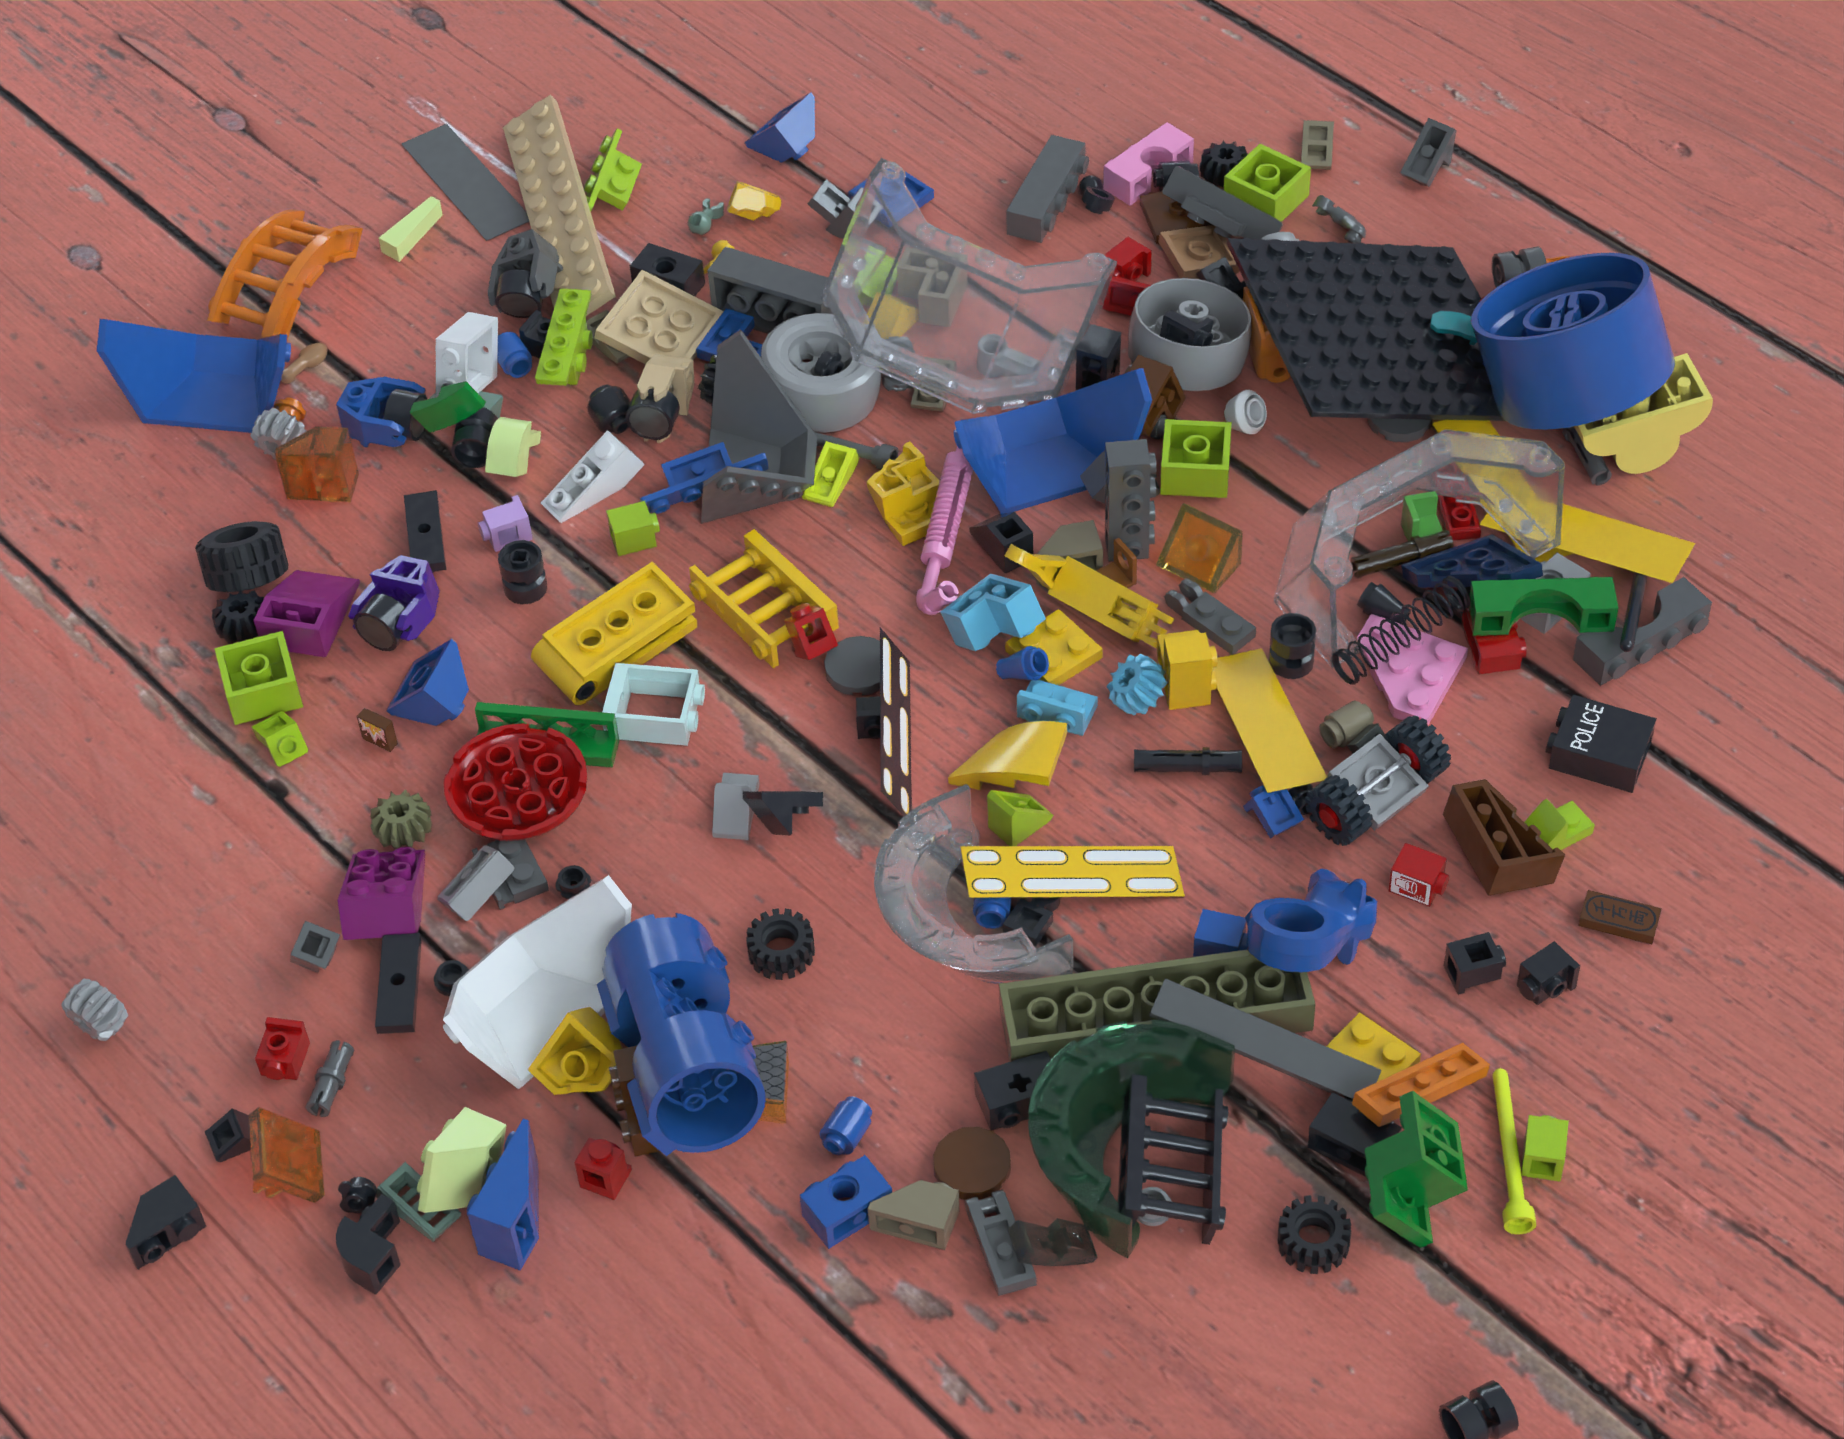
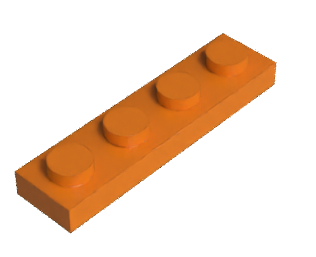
(1429, 1079)

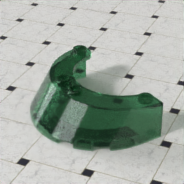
(1081, 1100)

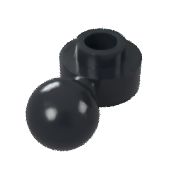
(1094, 196)

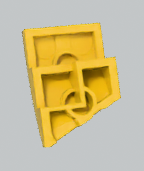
(905, 494)
(1017, 753)

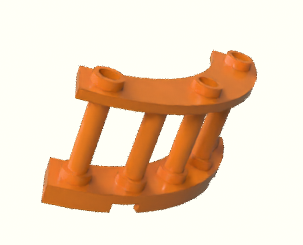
(321, 247)

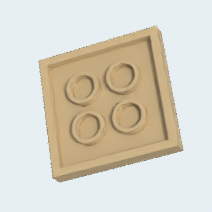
(657, 320)

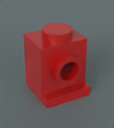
(1131, 258)
(819, 634)
(282, 1049)
(603, 1159)

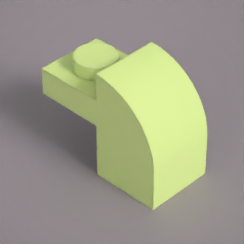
(510, 446)

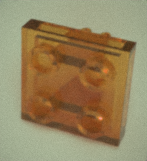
(285, 1156)

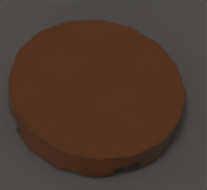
(972, 1162)

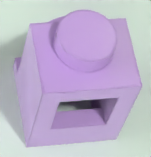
(505, 524)

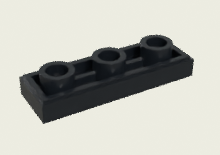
(425, 529)
(398, 983)

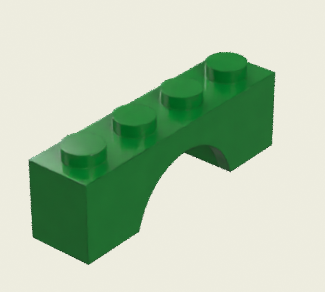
(1584, 602)

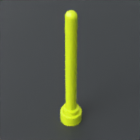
(1518, 1214)

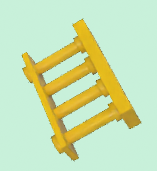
(776, 573)

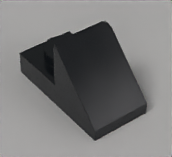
(776, 807)

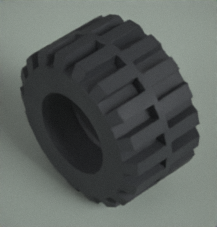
(242, 556)

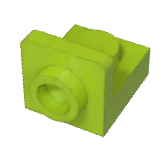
(281, 738)

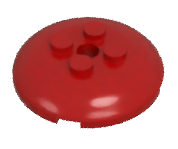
(494, 765)

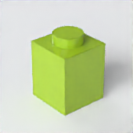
(632, 528)
(1544, 1147)

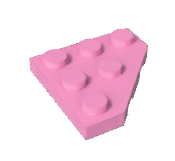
(1417, 676)

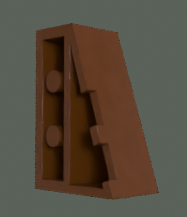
(1497, 842)

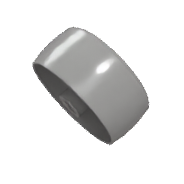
(1196, 299)
(823, 401)

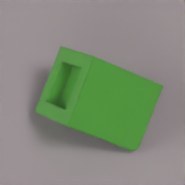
(1420, 515)

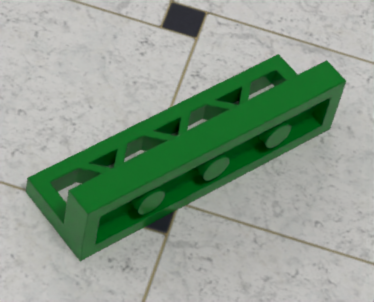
(596, 746)

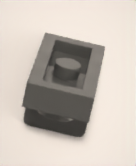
(1430, 152)

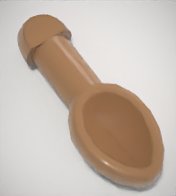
(308, 357)

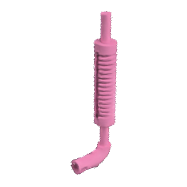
(943, 532)

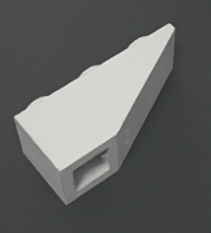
(595, 477)

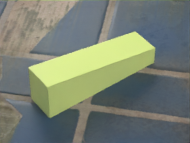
(409, 230)

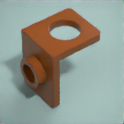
(1118, 569)

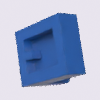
(1274, 809)

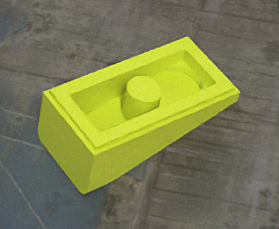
(831, 474)

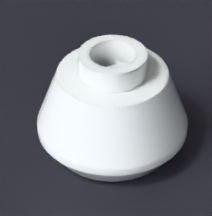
(1246, 412)

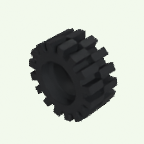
(780, 960)
(1314, 1254)

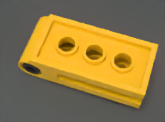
(619, 626)

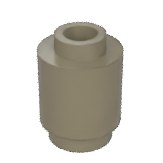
(1345, 724)

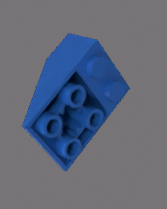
(507, 1208)

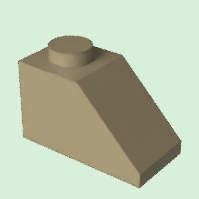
(1078, 542)
(917, 1213)

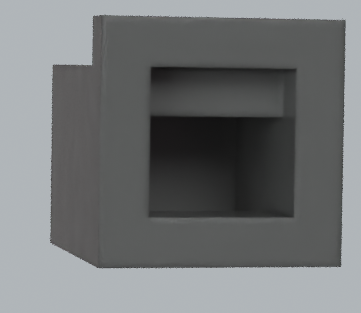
(314, 947)

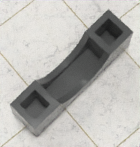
(1677, 614)

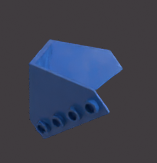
(193, 377)
(1046, 446)

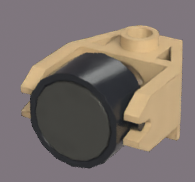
(661, 395)

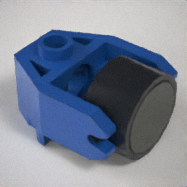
(370, 400)

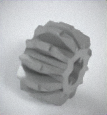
(275, 429)
(94, 1009)

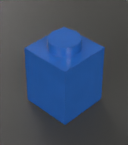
(1219, 933)

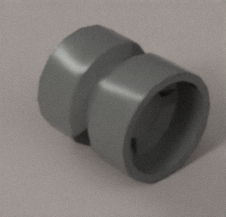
(1509, 265)

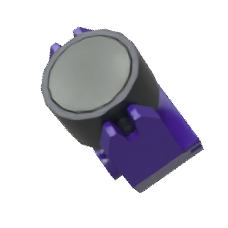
(396, 603)

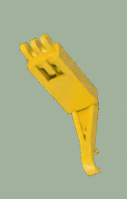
(1094, 595)

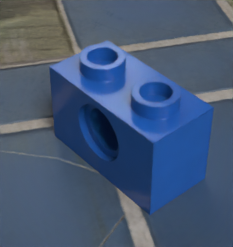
(838, 1219)

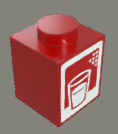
(1418, 875)

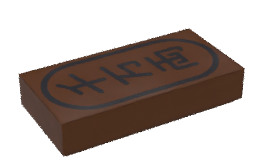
(1620, 917)

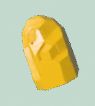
(752, 202)

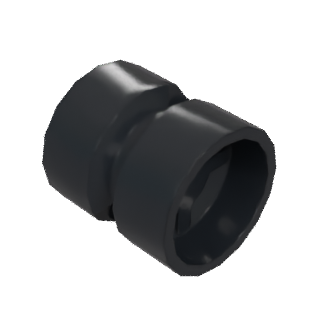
(472, 438)
(522, 572)
(1292, 645)
(1481, 1416)

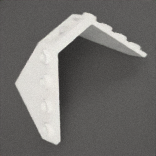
(533, 978)

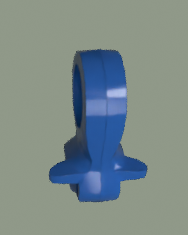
(1312, 931)

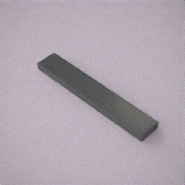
(1264, 1041)

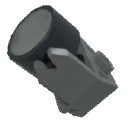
(523, 274)

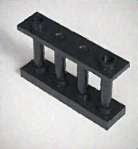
(1136, 1170)

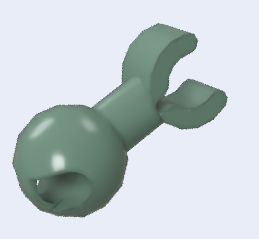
(700, 221)

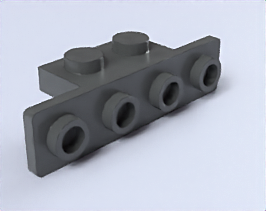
(1218, 207)

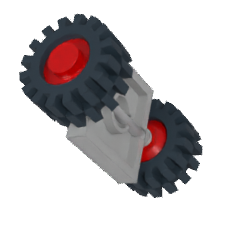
(1378, 780)

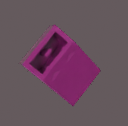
(307, 610)
(382, 893)

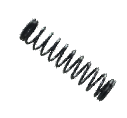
(1447, 590)

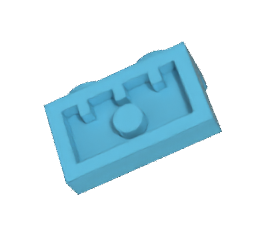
(1056, 703)

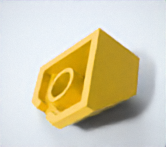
(577, 1054)

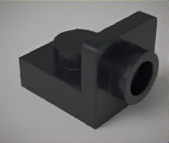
(1186, 332)
(868, 717)

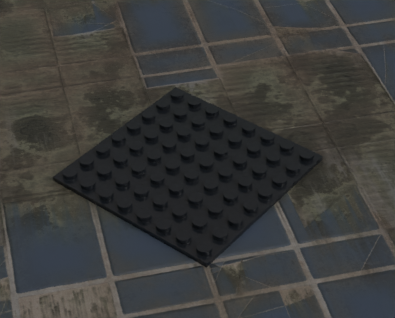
(1360, 330)

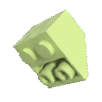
(459, 1161)

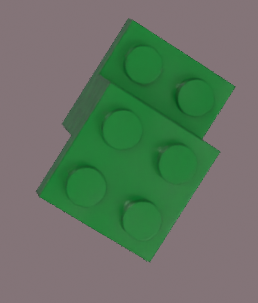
(1415, 1169)

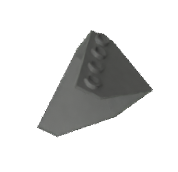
(751, 419)

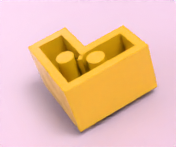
(1188, 668)

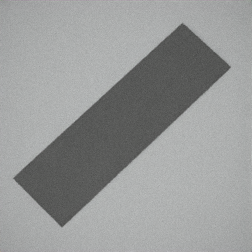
(466, 182)

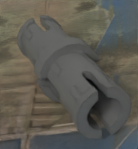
(330, 1078)

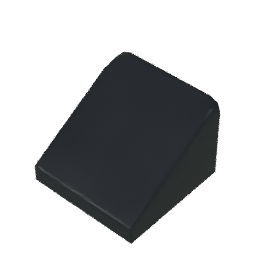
(230, 1135)

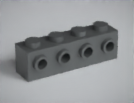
(1046, 188)
(1128, 496)

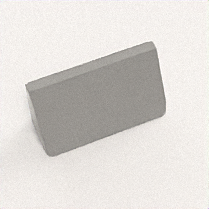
(476, 882)

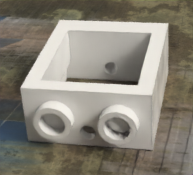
(463, 350)

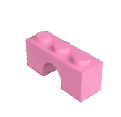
(1130, 172)

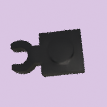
(1033, 917)

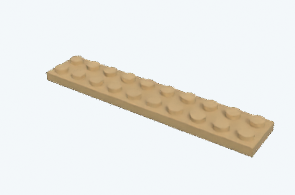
(557, 200)

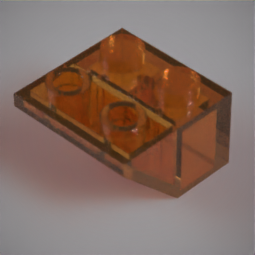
(318, 465)

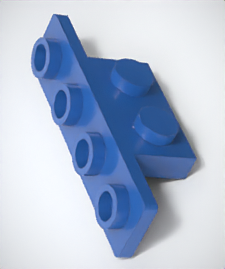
(690, 471)

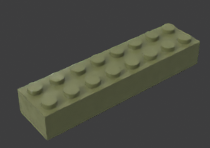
(1069, 1007)

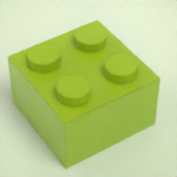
(1269, 182)
(1195, 458)
(258, 677)

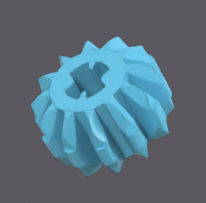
(1137, 684)

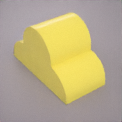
(1651, 430)

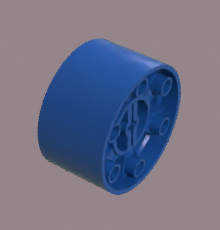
(1573, 341)

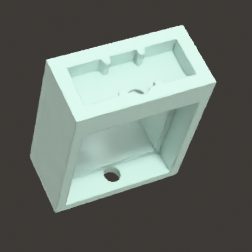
(654, 681)

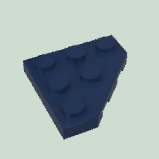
(1474, 561)

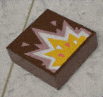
(377, 729)

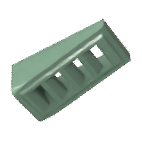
(408, 1176)

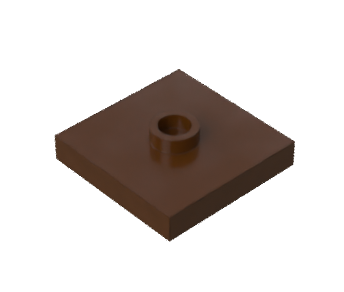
(1165, 214)

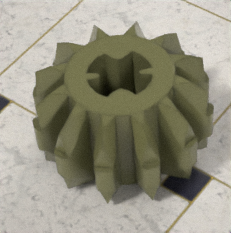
(401, 820)

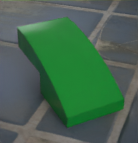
(450, 407)

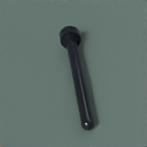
(1633, 612)

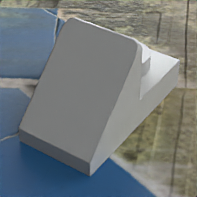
(731, 813)

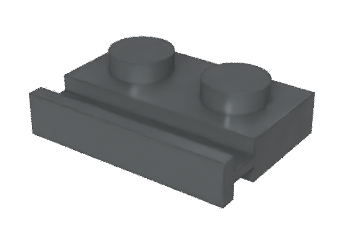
(526, 878)

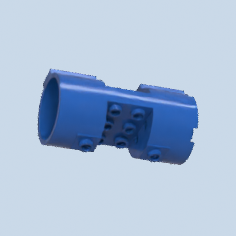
(691, 1059)

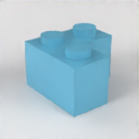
(991, 608)

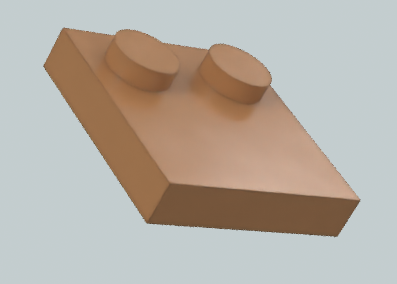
(1195, 249)

